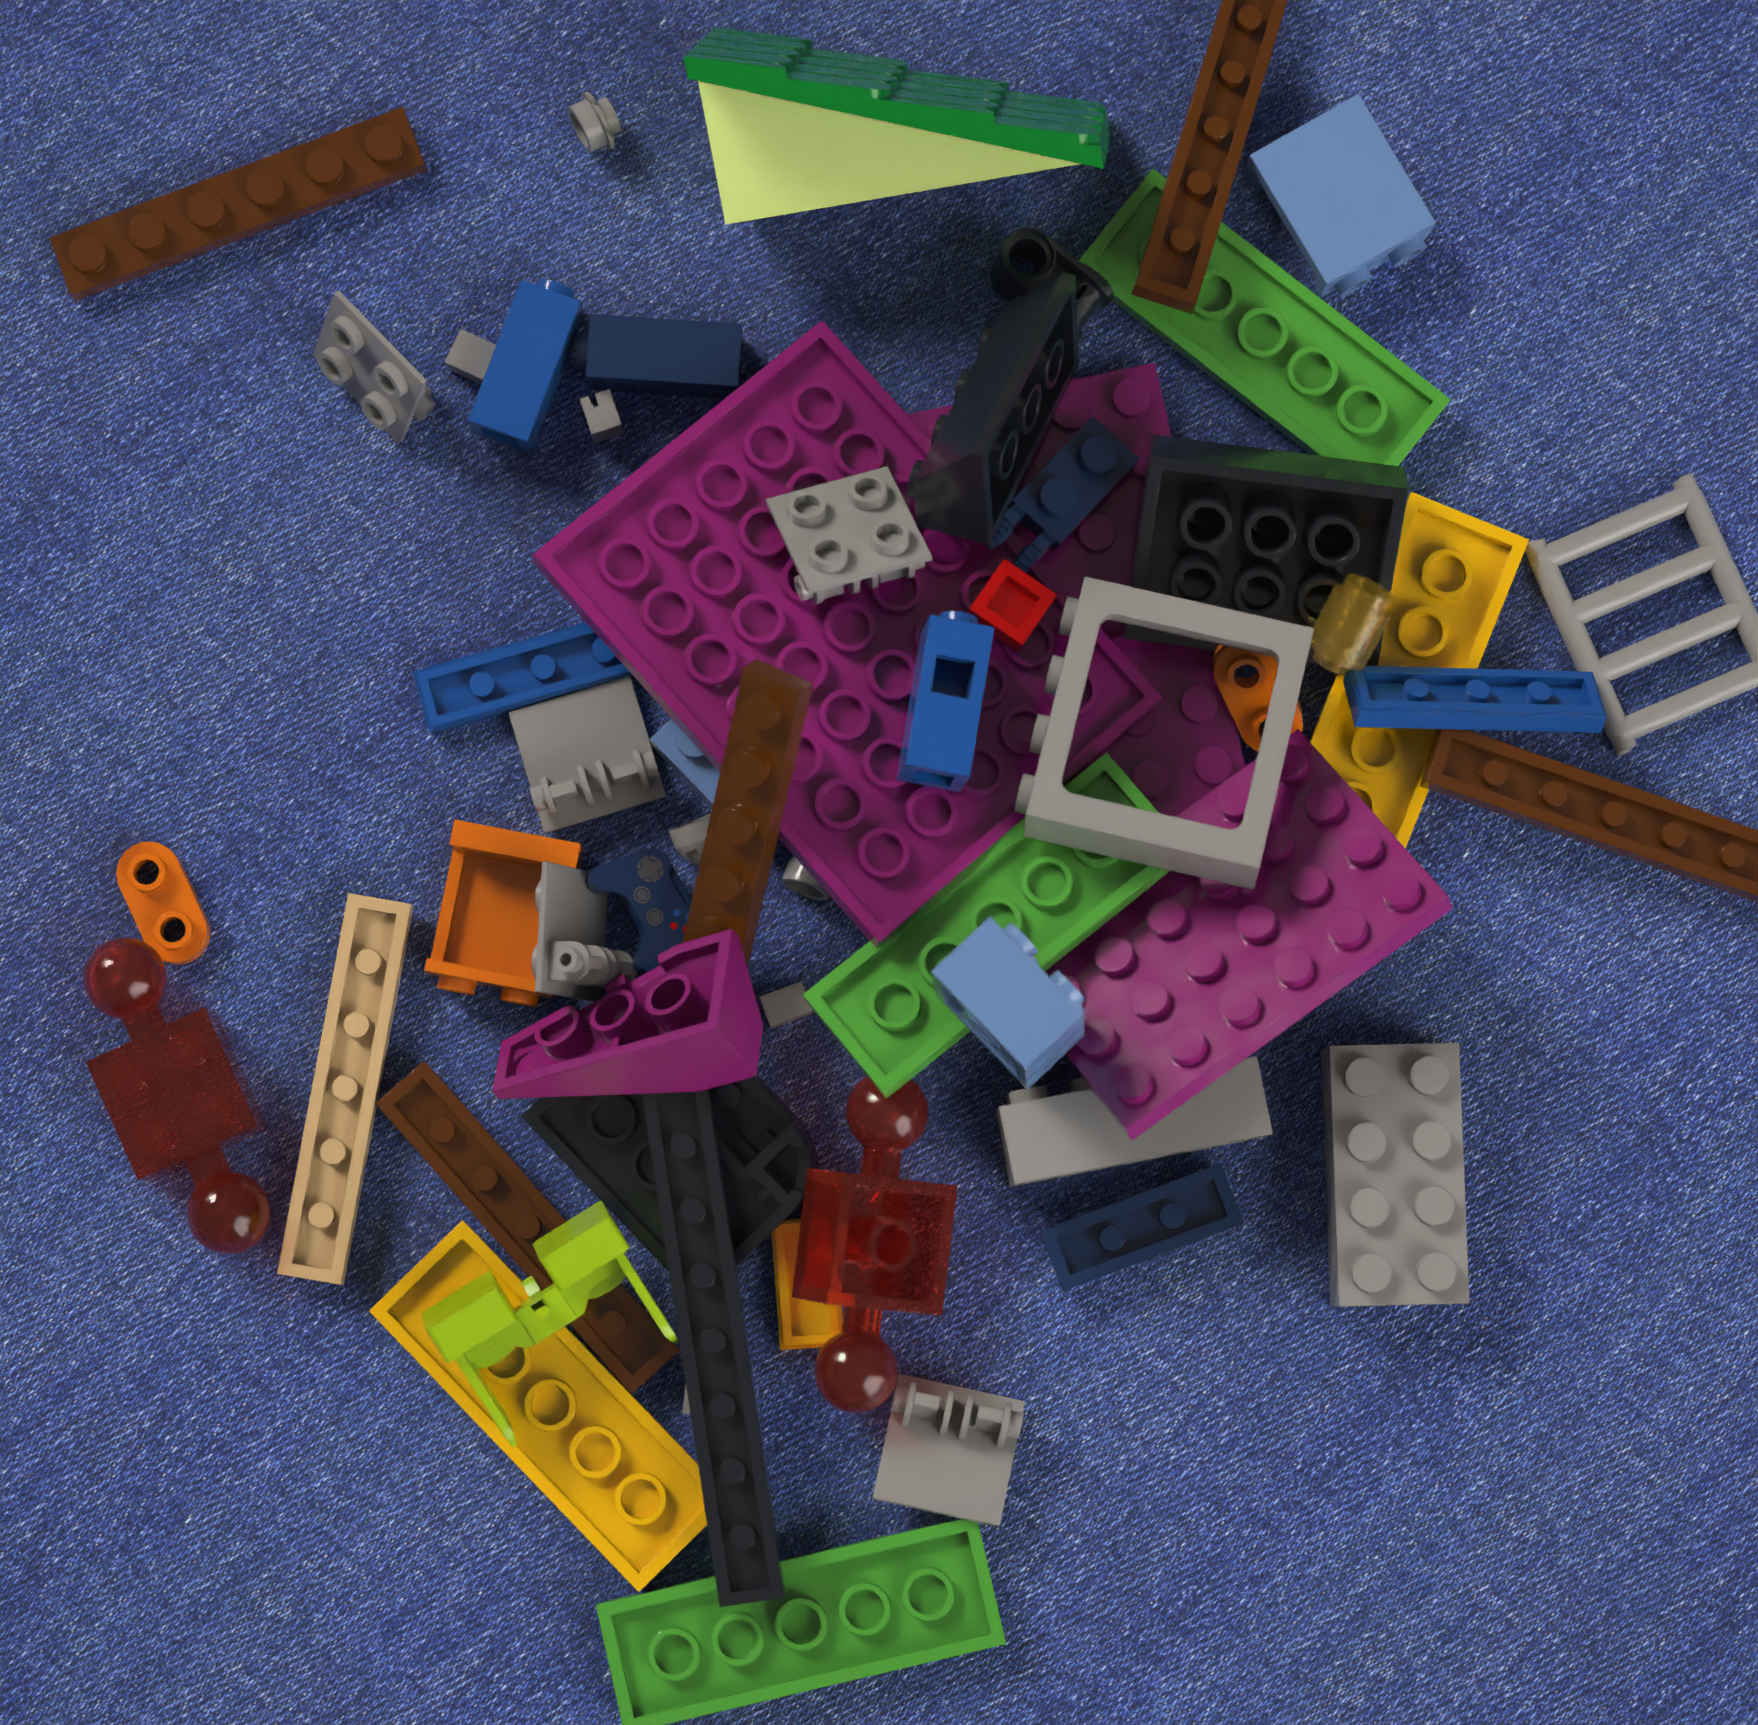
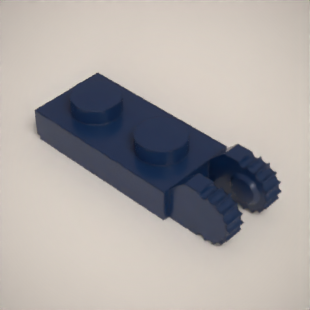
(1065, 491)

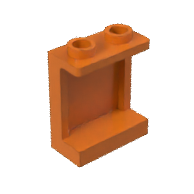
(491, 910)

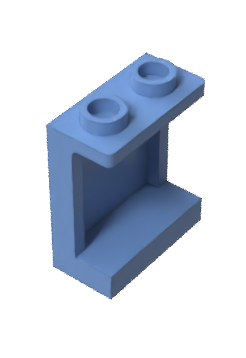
(1342, 197)

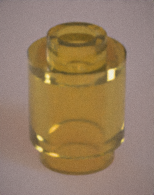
(1351, 624)

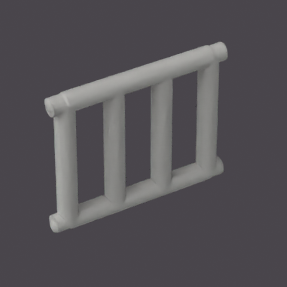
(1572, 615)

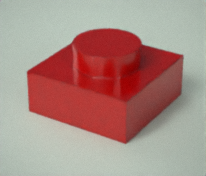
(1012, 604)

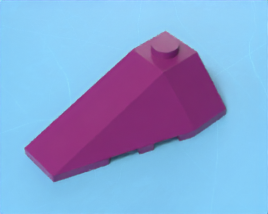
(664, 1032)

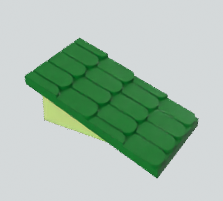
(845, 128)

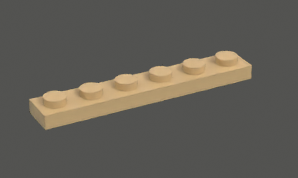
(345, 1089)

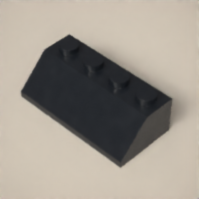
(999, 413)

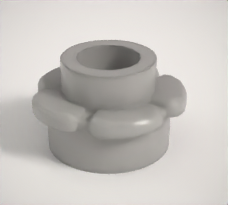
(594, 122)

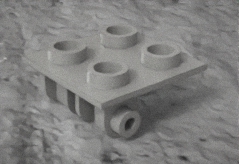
(371, 369)
(848, 534)
(587, 754)
(572, 936)
(949, 1450)

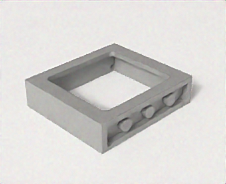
(1135, 833)

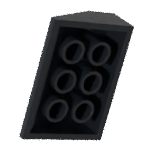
(1262, 530)

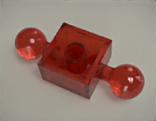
(176, 1095)
(872, 1245)

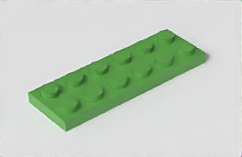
(1275, 344)
(885, 997)
(842, 1620)

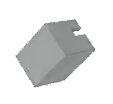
(470, 356)
(603, 419)
(785, 1005)

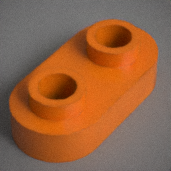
(1248, 697)
(163, 900)

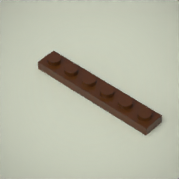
(1208, 152)
(237, 204)
(749, 803)
(1594, 810)
(518, 1216)

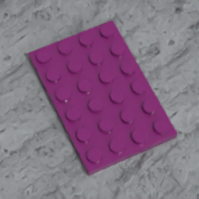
(1217, 969)

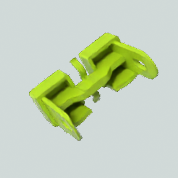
(482, 1327)

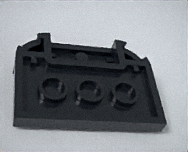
(759, 1146)

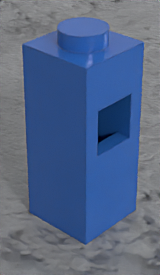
(527, 364)
(945, 701)

